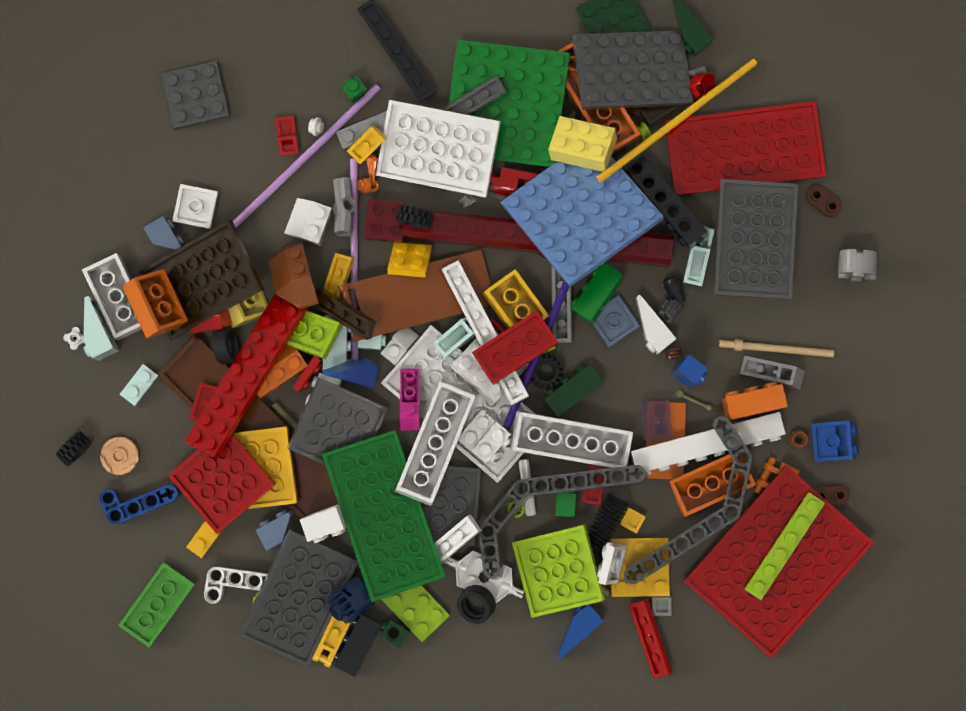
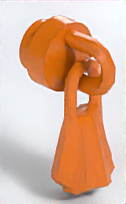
(366, 183)

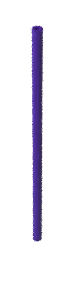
(532, 364)

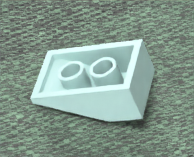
(97, 334)

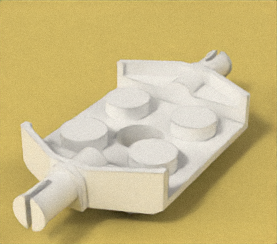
(469, 569)

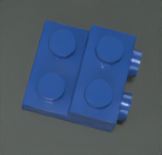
(834, 441)

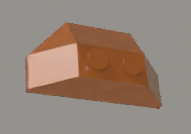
(293, 275)

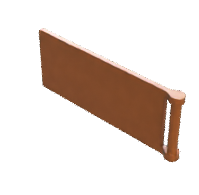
(410, 301)

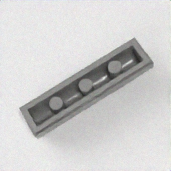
(563, 324)

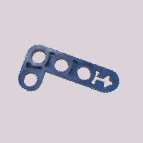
(142, 501)

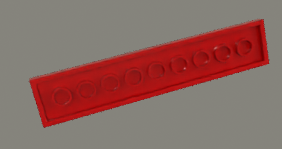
(245, 376)

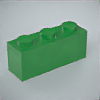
(597, 293)

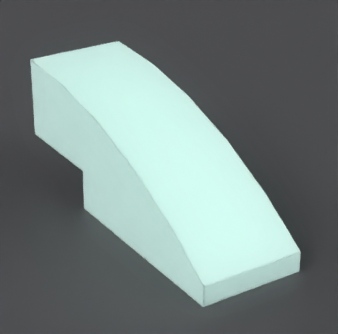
(698, 260)
(454, 338)

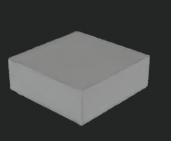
(662, 605)

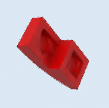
(286, 135)

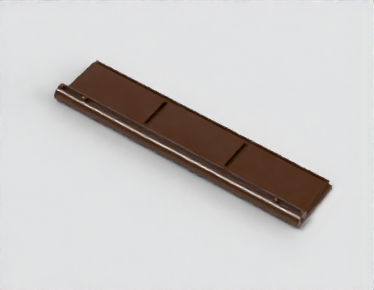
(198, 364)

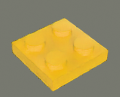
(409, 259)

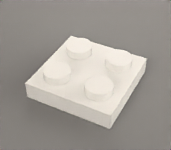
(195, 206)

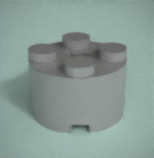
(857, 265)

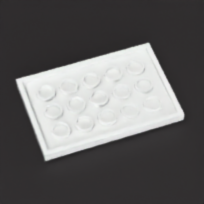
(438, 148)

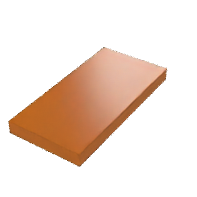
(677, 420)

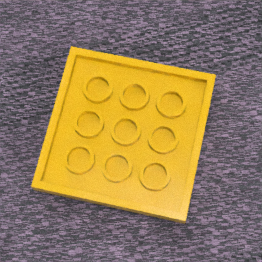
(271, 452)

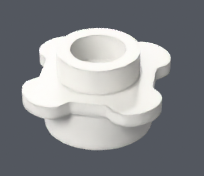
(74, 333)

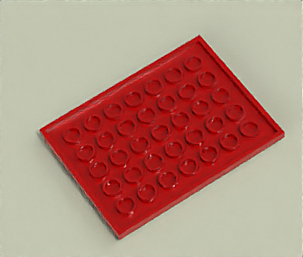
(809, 575)

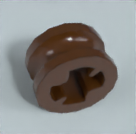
(673, 353)

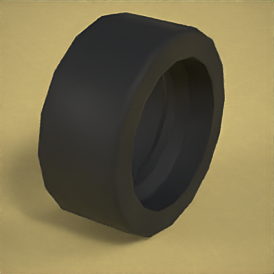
(225, 345)
(467, 612)

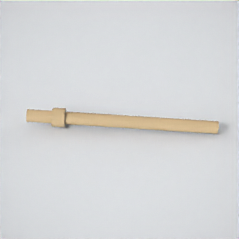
(738, 345)

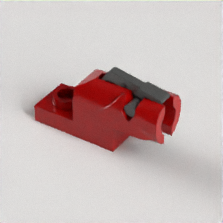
(507, 182)

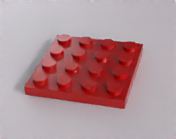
(222, 486)

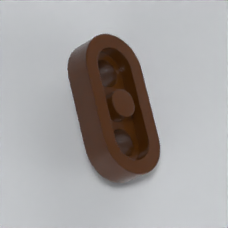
(823, 201)
(830, 494)

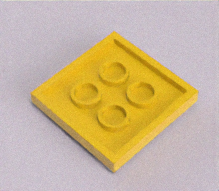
(653, 585)

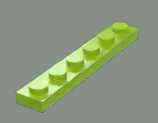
(784, 546)

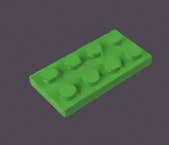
(156, 604)

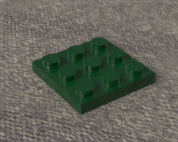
(612, 16)

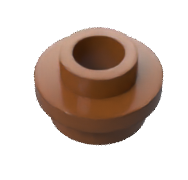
(804, 437)

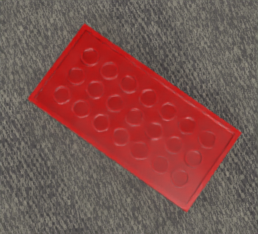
(746, 145)

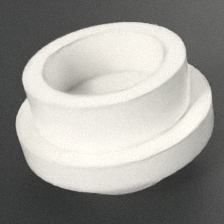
(316, 126)

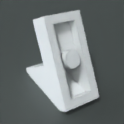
(399, 345)

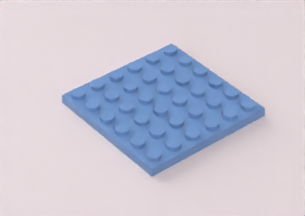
(578, 218)

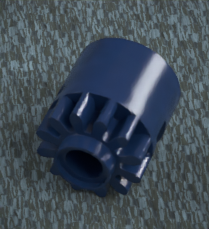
(350, 601)

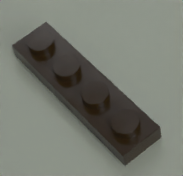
(345, 313)

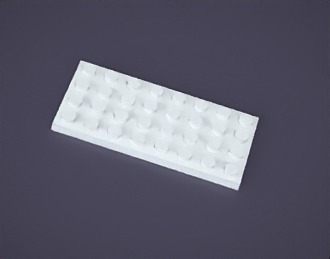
(437, 369)

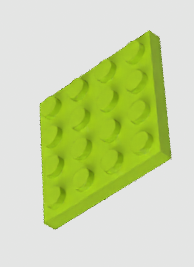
(558, 571)

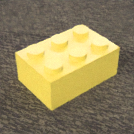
(582, 144)

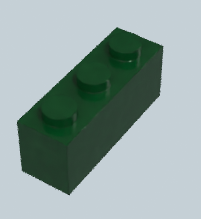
(572, 390)

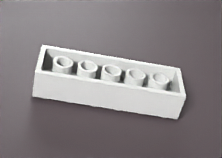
(571, 440)
(435, 443)

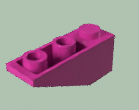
(409, 399)

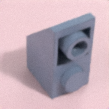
(162, 234)
(274, 532)

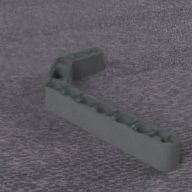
(532, 491)
(704, 524)

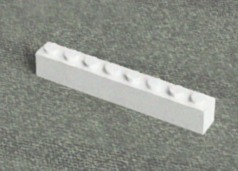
(706, 443)

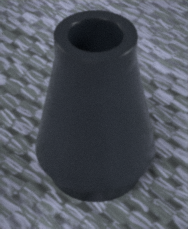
(674, 288)

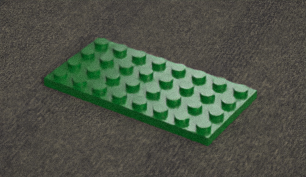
(383, 525)

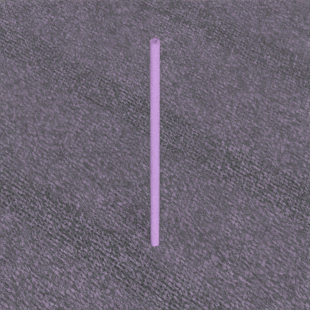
(306, 155)
(354, 247)

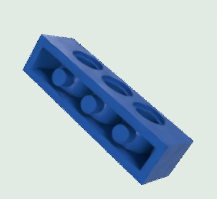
(690, 372)

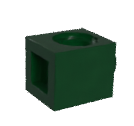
(398, 641)

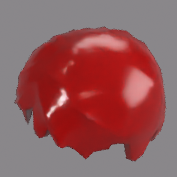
(701, 84)

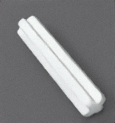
(524, 474)

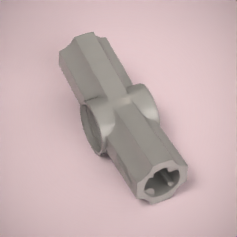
(343, 206)

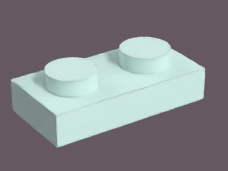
(139, 385)

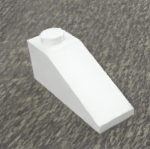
(654, 330)

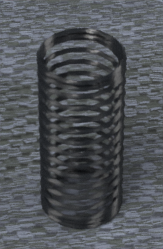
(617, 501)

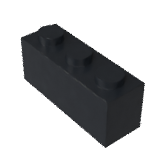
(357, 644)

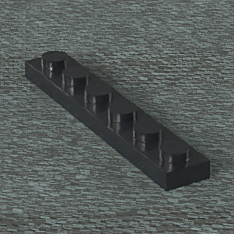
(396, 51)

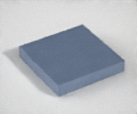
(615, 322)

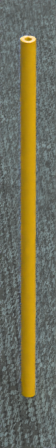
(677, 120)

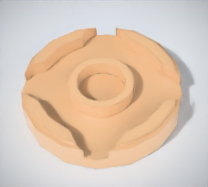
(119, 455)

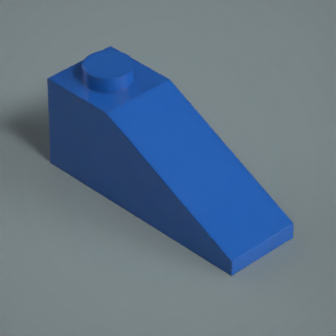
(355, 372)
(581, 625)

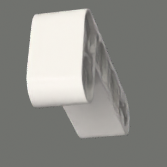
(226, 581)

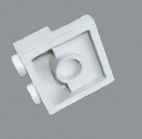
(484, 437)
(612, 562)

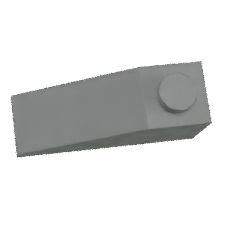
(772, 371)

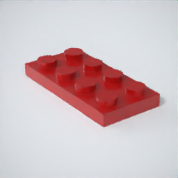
(515, 347)

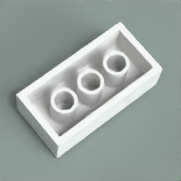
(106, 285)

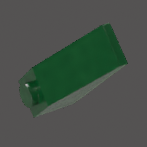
(693, 33)

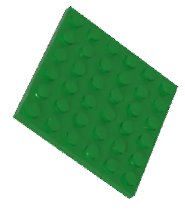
(534, 97)

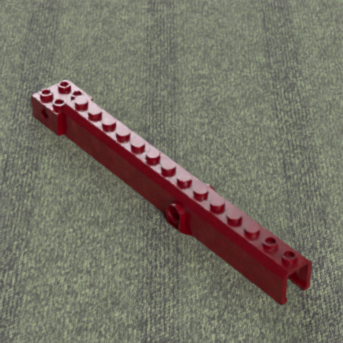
(494, 234)

